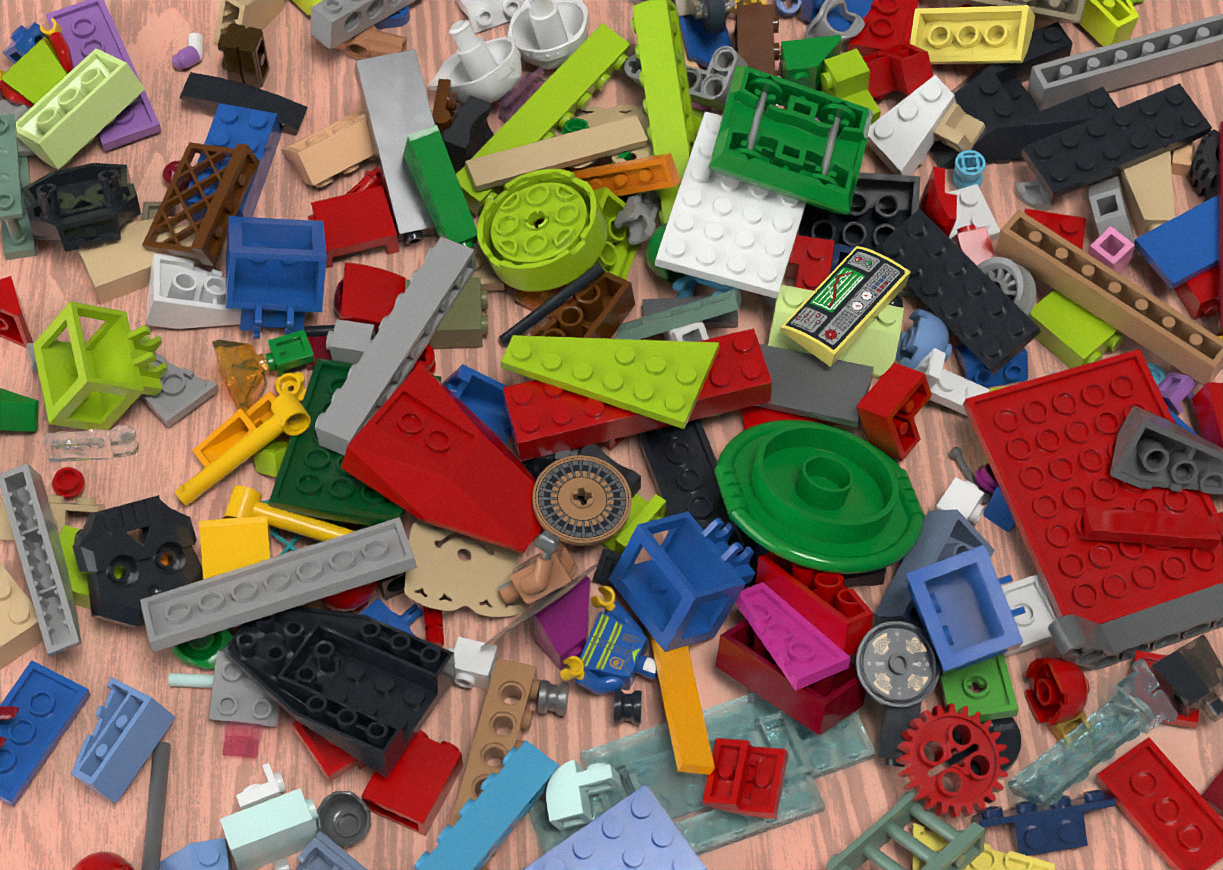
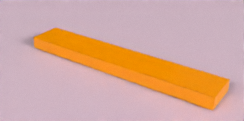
(683, 710)

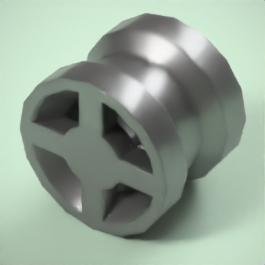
(553, 697)

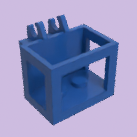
(274, 271)
(687, 583)
(964, 609)

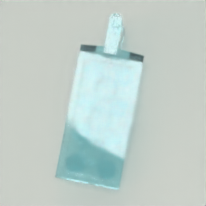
(1094, 741)

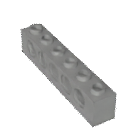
(342, 19)

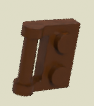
(444, 105)

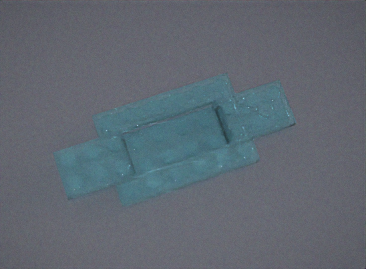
(650, 760)

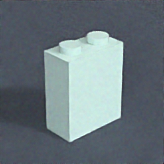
(271, 830)

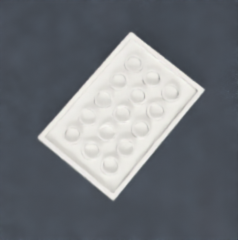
(727, 226)

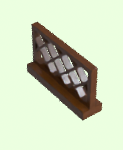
(225, 202)

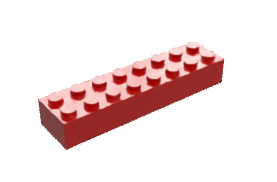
(557, 420)

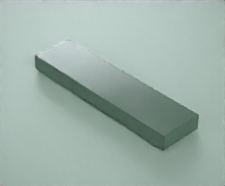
(680, 316)

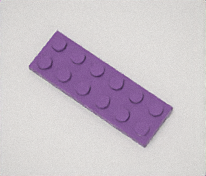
(92, 27)

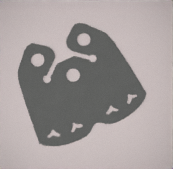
(538, 606)

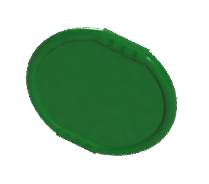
(819, 496)

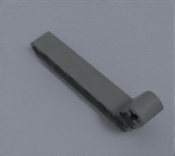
(1146, 630)

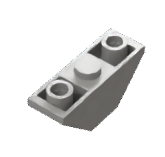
(1110, 209)

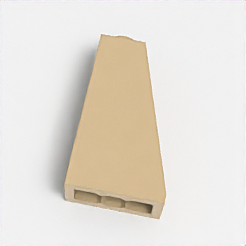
(1149, 192)
(124, 264)

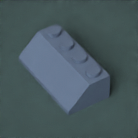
(942, 536)

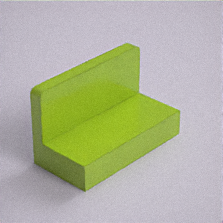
(640, 512)

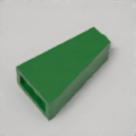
(439, 186)

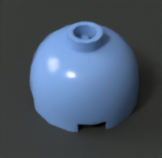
(921, 338)

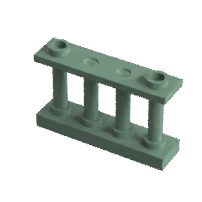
(14, 175)
(957, 855)

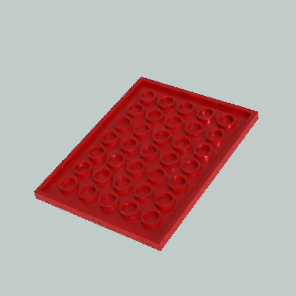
(1054, 456)

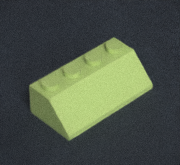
(78, 108)
(872, 348)

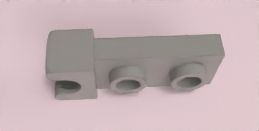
(639, 215)

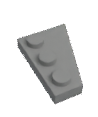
(179, 393)

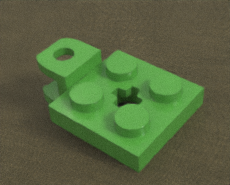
(995, 702)

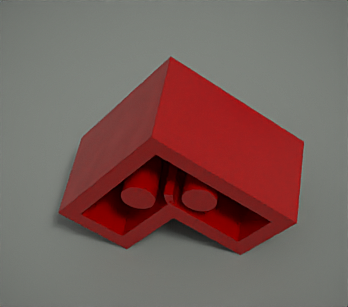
(897, 68)
(810, 261)
(891, 408)

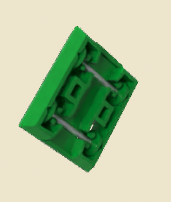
(787, 146)

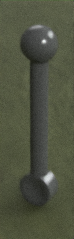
(956, 453)

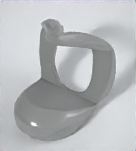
(820, 27)

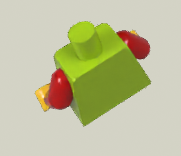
(38, 69)

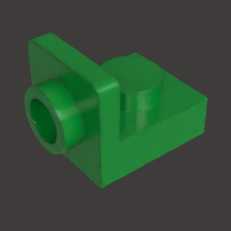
(288, 352)

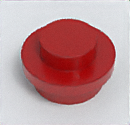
(68, 482)

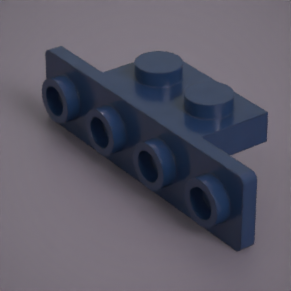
(1050, 827)

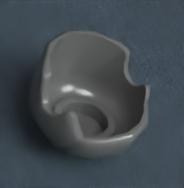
(344, 818)

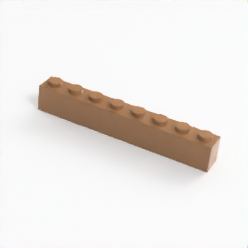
(1112, 297)

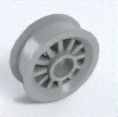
(1012, 280)

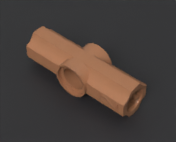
(372, 43)

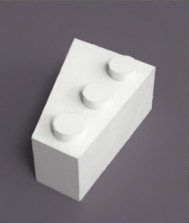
(907, 130)

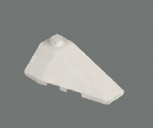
(186, 295)

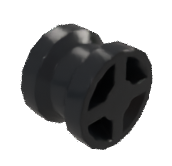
(627, 706)

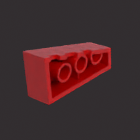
(819, 599)

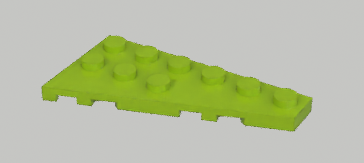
(635, 375)

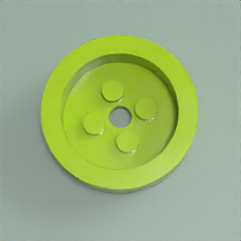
(560, 246)

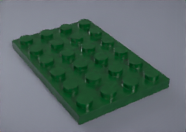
(312, 475)

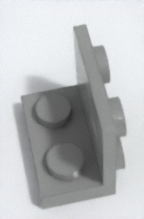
(239, 697)

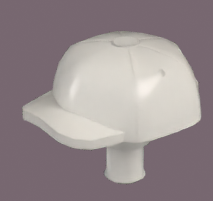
(549, 30)
(480, 67)

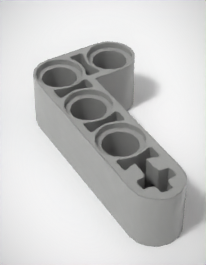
(707, 81)

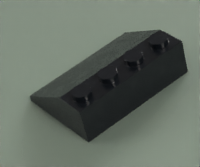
(876, 211)

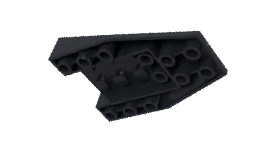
(346, 677)

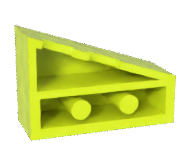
(1109, 20)

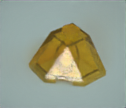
(241, 371)

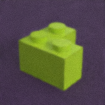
(848, 79)

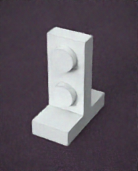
(946, 386)

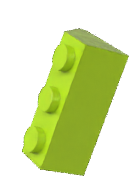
(617, 252)

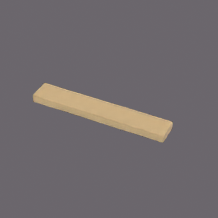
(556, 152)

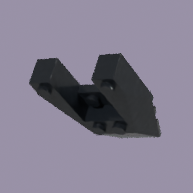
(1007, 110)

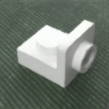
(260, 793)

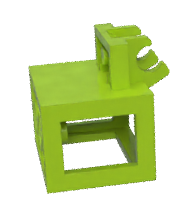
(99, 379)

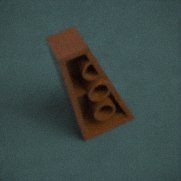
(755, 37)

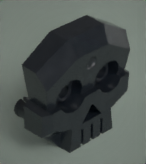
(81, 204)
(106, 545)

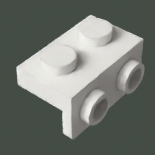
(489, 13)

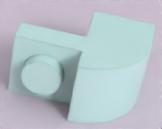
(570, 790)

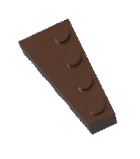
(594, 312)

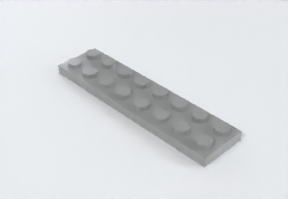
(277, 584)

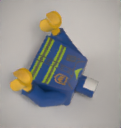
(612, 652)

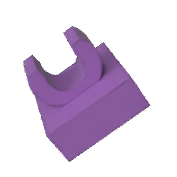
(1176, 388)

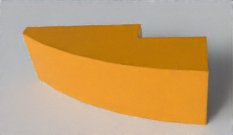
(234, 430)

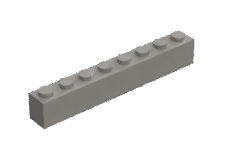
(1128, 62)
(397, 344)

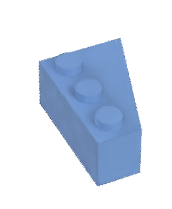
(121, 741)

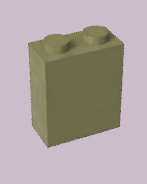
(464, 321)

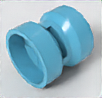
(968, 169)

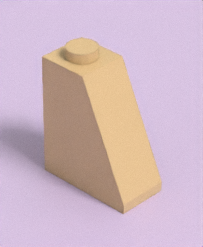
(247, 13)

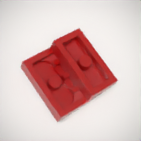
(937, 204)
(369, 293)
(746, 778)

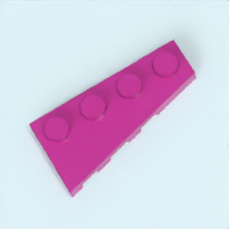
(792, 640)

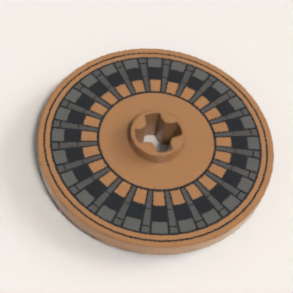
(564, 516)

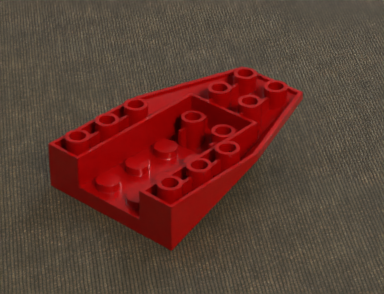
(445, 465)

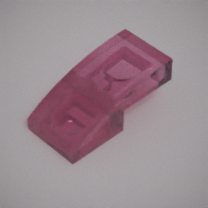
(242, 739)

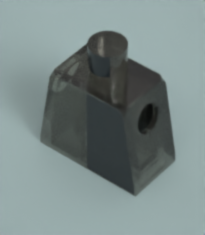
(1192, 679)

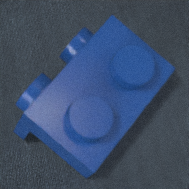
(1012, 372)

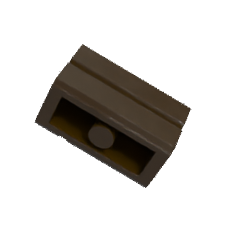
(244, 55)

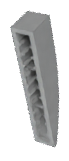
(41, 557)

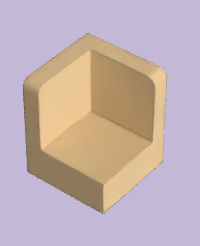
(959, 129)

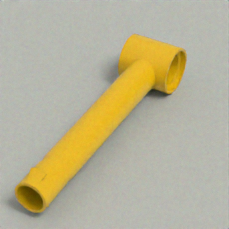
(287, 417)
(246, 503)

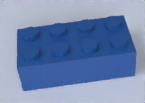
(247, 127)

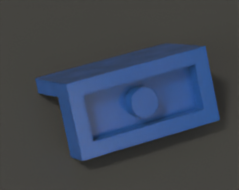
(698, 43)

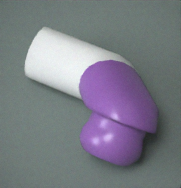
(191, 54)

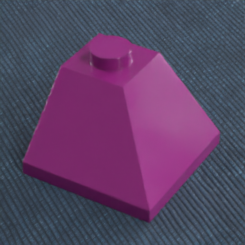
(564, 624)

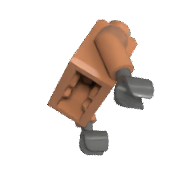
(542, 572)

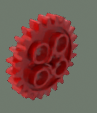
(968, 788)

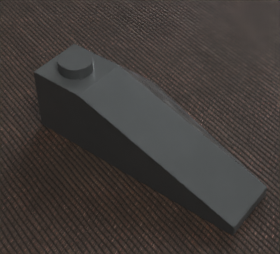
(1165, 455)

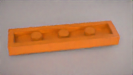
(633, 175)

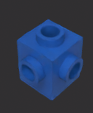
(23, 40)

